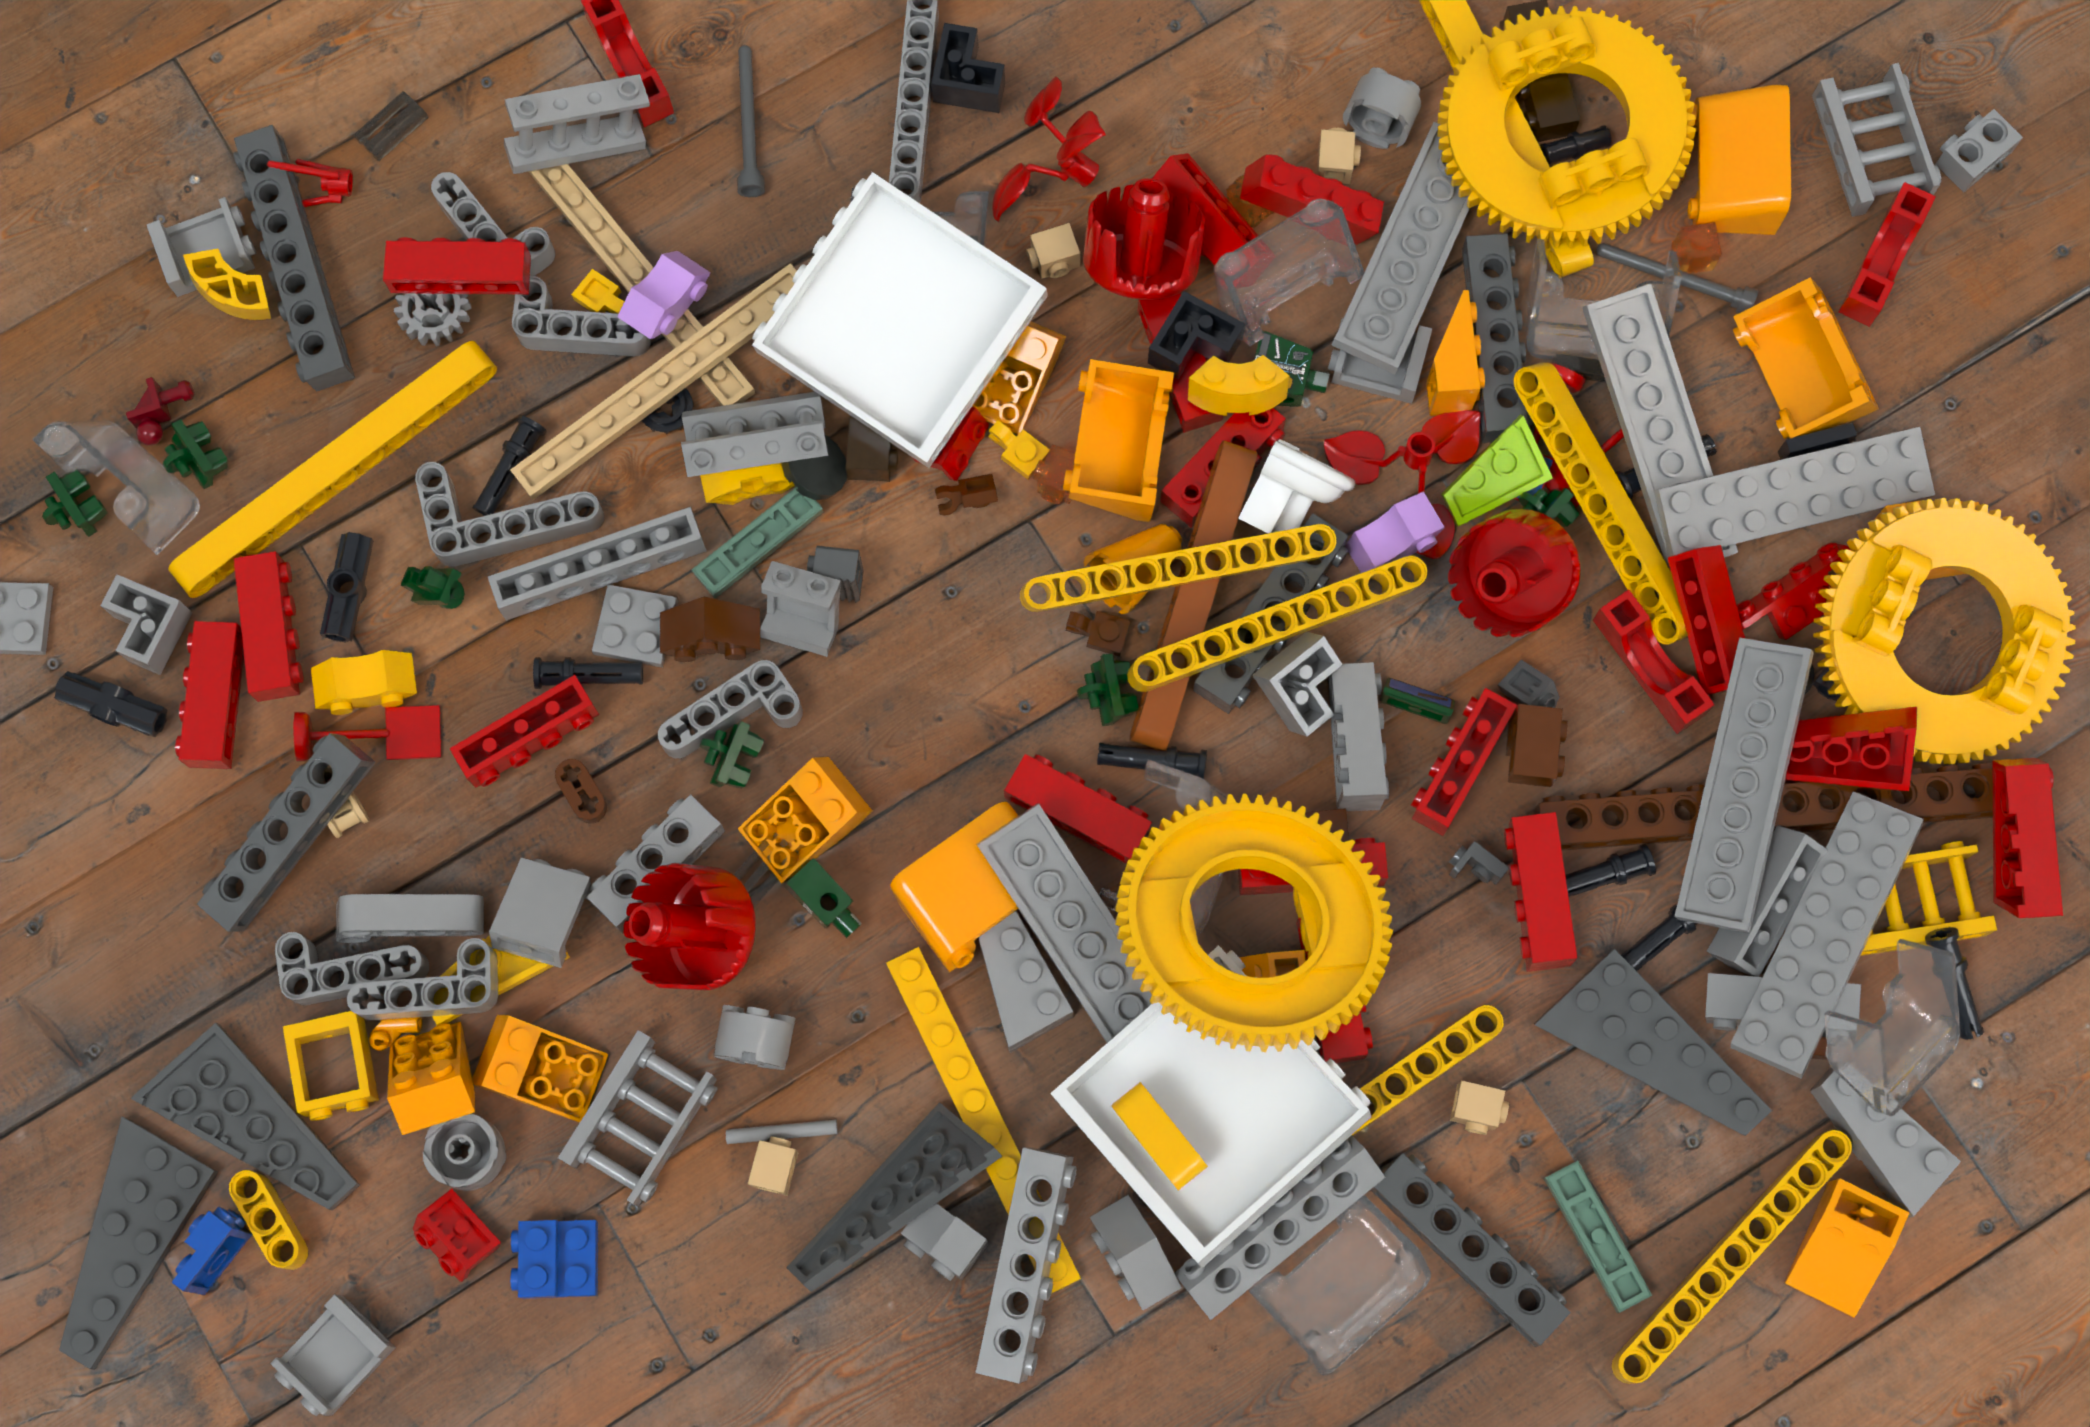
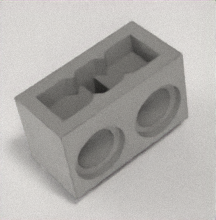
(1980, 152)

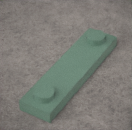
(756, 542)
(1597, 1237)

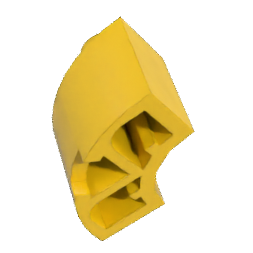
(227, 288)
(1238, 387)
(745, 483)
(363, 681)

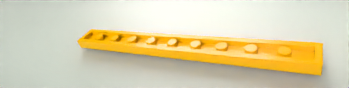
(968, 1088)

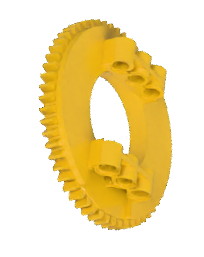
(1601, 187)
(1878, 592)
(1332, 893)

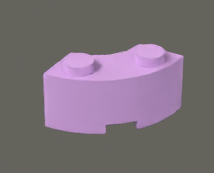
(664, 295)
(1396, 534)

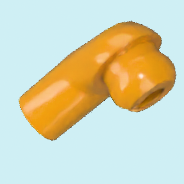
(390, 1029)

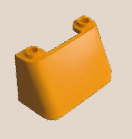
(1743, 160)
(1805, 360)
(1119, 438)
(955, 892)

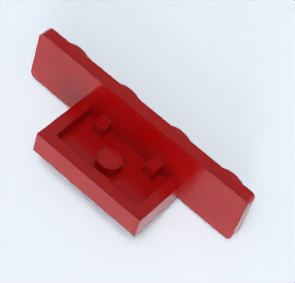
(1793, 598)

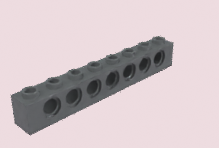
(332, 363)

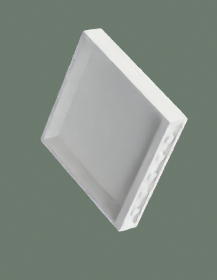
(899, 319)
(1247, 1114)

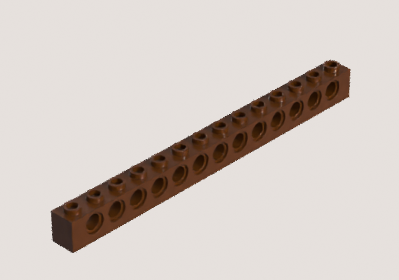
(1809, 816)

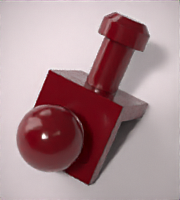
(154, 410)

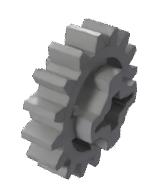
(429, 322)

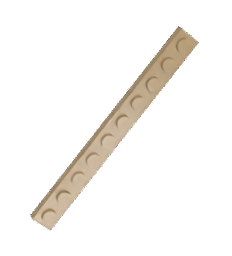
(630, 267)
(651, 387)

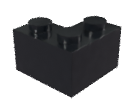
(963, 79)
(1191, 329)

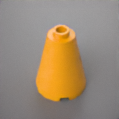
(1146, 543)

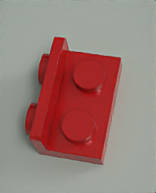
(961, 445)
(454, 1235)

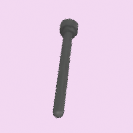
(750, 181)
(1740, 299)

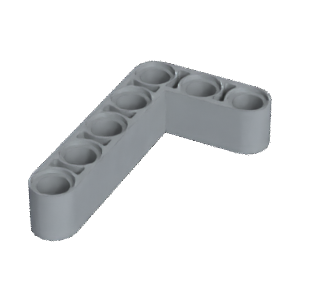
(498, 524)

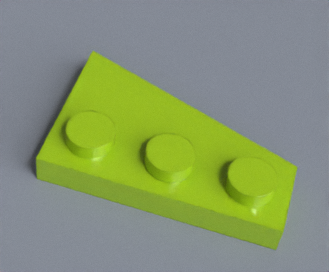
(1498, 474)

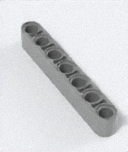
(914, 84)

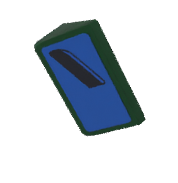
(1417, 701)

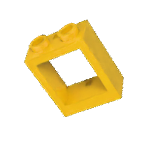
(326, 1028)

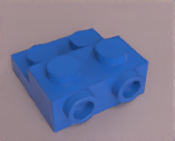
(217, 1241)
(555, 1259)

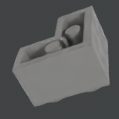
(153, 622)
(1292, 680)
(945, 1240)
(1133, 1253)

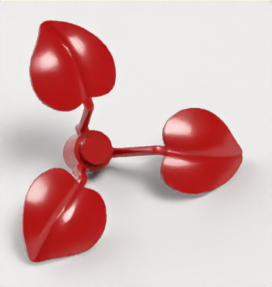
(1070, 158)
(1450, 435)

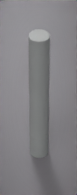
(782, 1131)

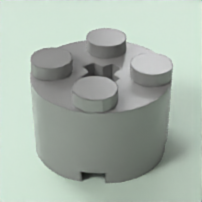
(1382, 109)
(754, 1037)
(484, 1158)

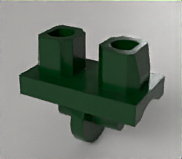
(188, 457)
(67, 489)
(1555, 505)
(434, 586)
(1104, 691)
(739, 740)

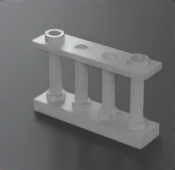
(581, 141)
(1852, 161)
(753, 434)
(621, 1086)

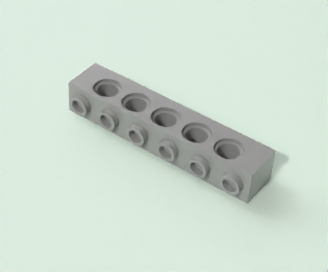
(597, 563)
(1283, 1228)
(995, 1356)

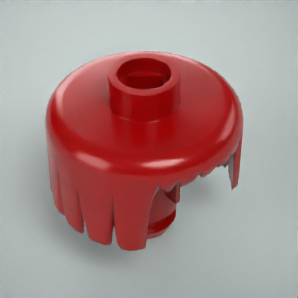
(1144, 241)
(1514, 572)
(690, 927)

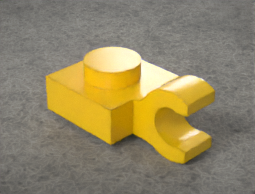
(598, 294)
(1021, 451)

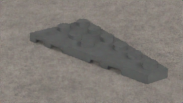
(1638, 1032)
(916, 1176)
(139, 1216)

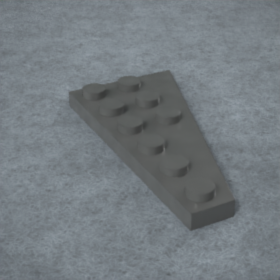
(233, 1106)

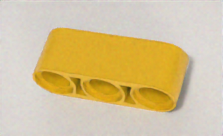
(1159, 1136)
(253, 1210)

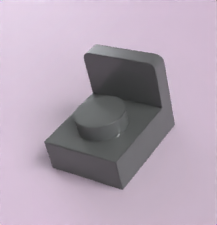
(1529, 686)
(1484, 864)

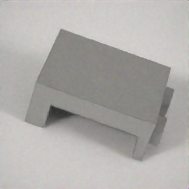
(202, 233)
(1364, 376)
(800, 608)
(539, 911)
(332, 1357)

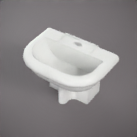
(1289, 487)

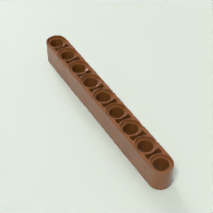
(1193, 601)

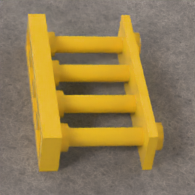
(1970, 922)

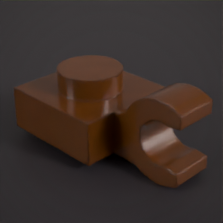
(972, 492)
(1105, 632)

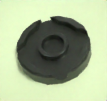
(818, 476)

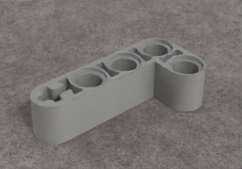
(483, 225)
(582, 324)
(725, 715)
(408, 915)
(353, 966)
(424, 989)

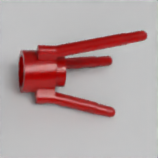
(334, 180)

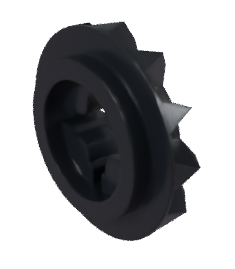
(665, 423)

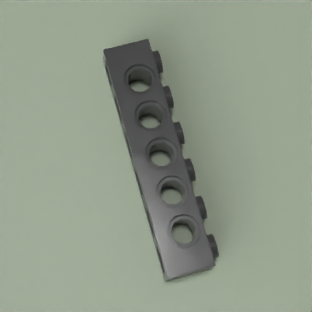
(1494, 253)
(1230, 692)
(220, 894)
(1549, 1307)

